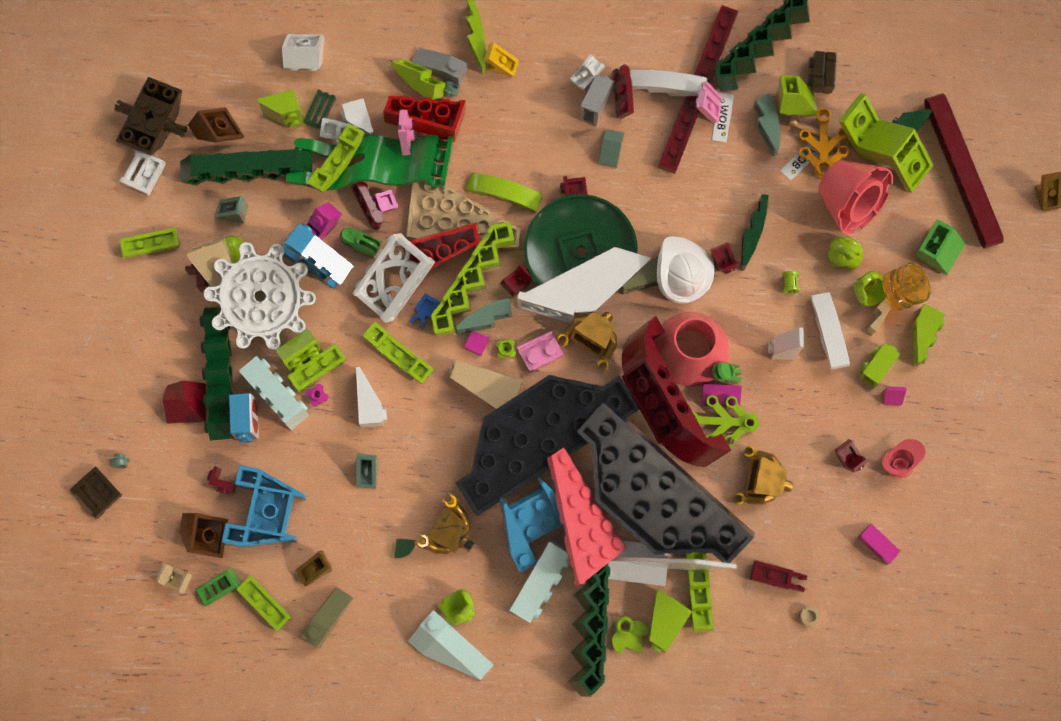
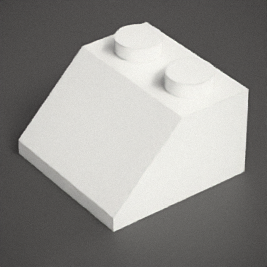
(303, 51)

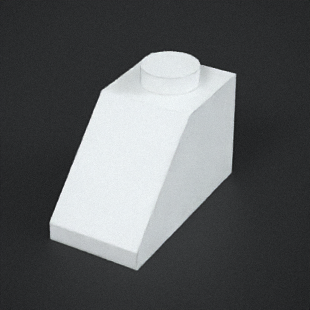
(356, 114)

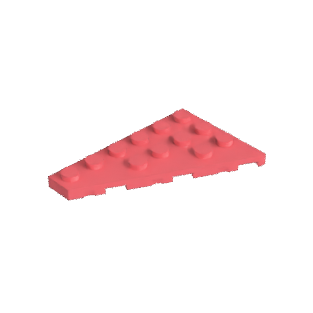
(589, 533)

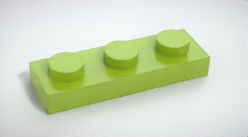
(149, 243)
(317, 368)
(264, 603)

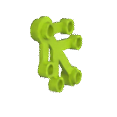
(726, 421)

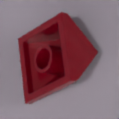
(184, 402)

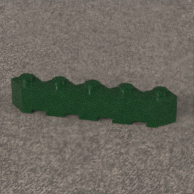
(760, 42)
(244, 166)
(218, 376)
(592, 627)

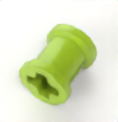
(790, 282)

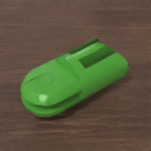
(360, 241)
(726, 372)

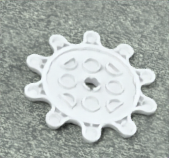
(238, 292)

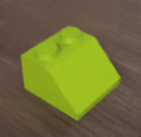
(282, 109)

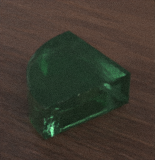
(404, 548)

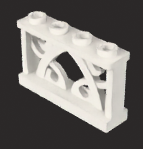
(417, 270)

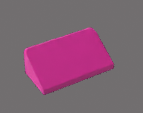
(722, 392)
(879, 544)

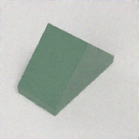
(611, 148)
(232, 209)
(366, 470)

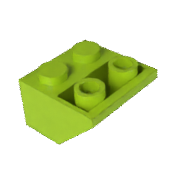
(795, 97)
(299, 350)

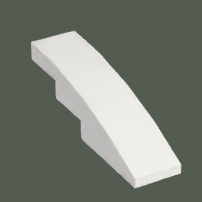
(667, 82)
(830, 331)

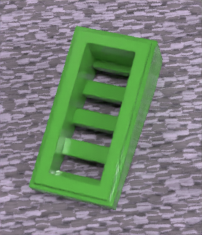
(233, 580)

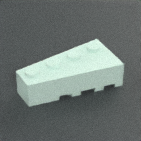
(274, 393)
(541, 581)

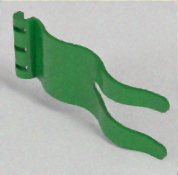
(385, 162)

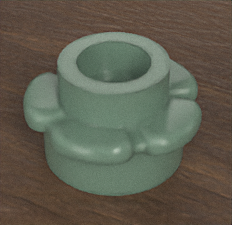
(451, 89)
(119, 461)

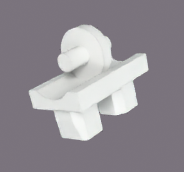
(586, 72)

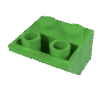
(940, 247)

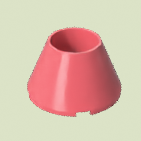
(854, 193)
(685, 369)

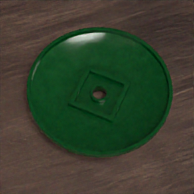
(572, 224)

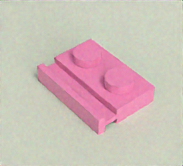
(709, 102)
(405, 133)
(540, 351)

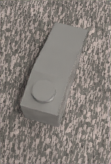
(442, 65)

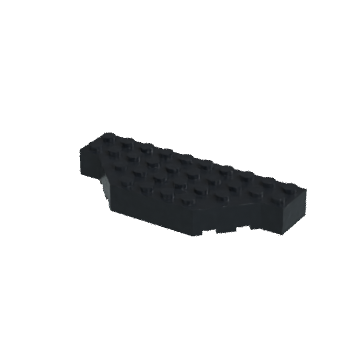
(540, 424)
(655, 494)

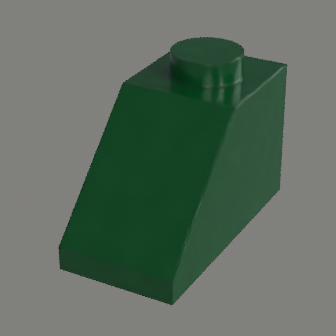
(913, 119)

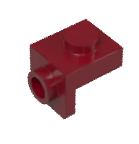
(573, 186)
(724, 258)
(517, 280)
(202, 284)
(850, 456)
(221, 485)

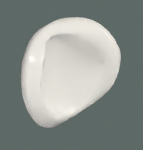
(683, 270)

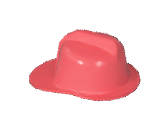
(904, 458)

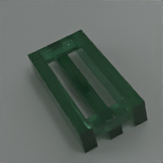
(325, 96)

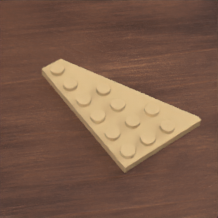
(444, 209)

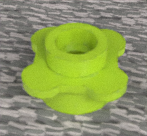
(506, 343)

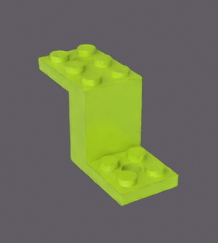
(886, 142)

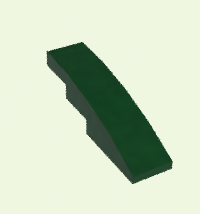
(751, 236)

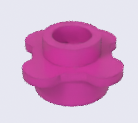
(317, 390)

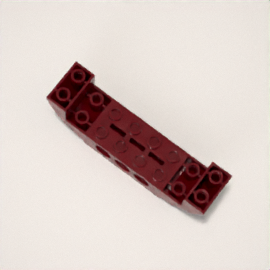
(663, 401)

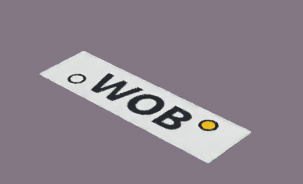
(721, 128)
(793, 167)

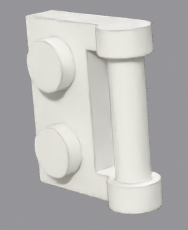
(147, 175)

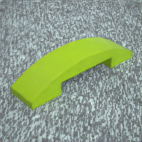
(338, 159)
(504, 190)
(397, 353)

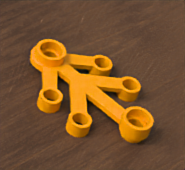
(824, 146)

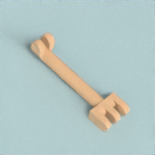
(816, 131)

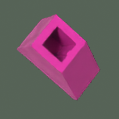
(324, 220)

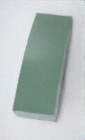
(768, 122)
(485, 316)

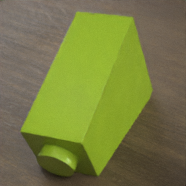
(666, 621)

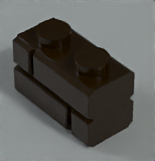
(822, 72)

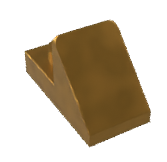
(1049, 191)
(314, 568)

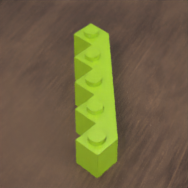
(471, 278)

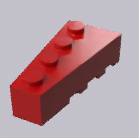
(427, 115)
(447, 243)

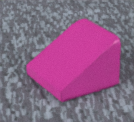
(894, 396)

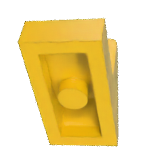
(500, 60)

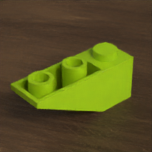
(923, 332)

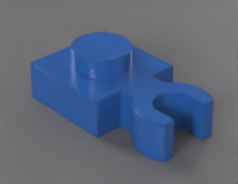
(425, 309)

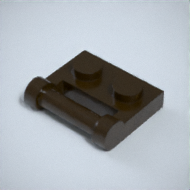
(100, 487)

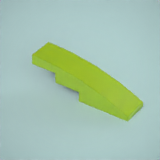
(476, 38)
(700, 596)

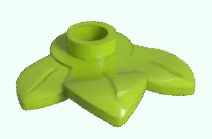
(631, 637)

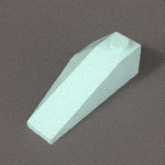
(444, 644)

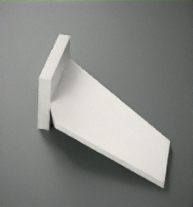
(584, 286)
(642, 566)

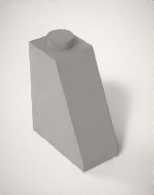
(595, 100)

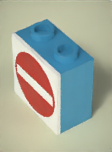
(244, 417)

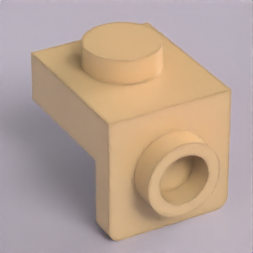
(173, 578)

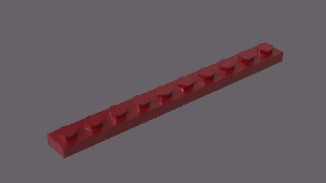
(706, 68)

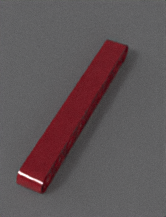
(964, 171)

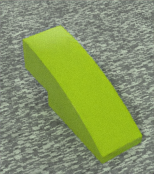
(419, 78)

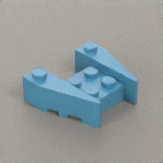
(320, 258)
(268, 511)
(528, 521)

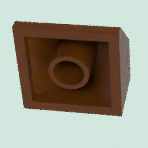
(215, 126)
(203, 534)

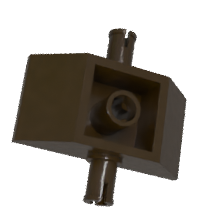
(151, 117)

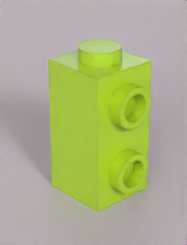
(877, 368)

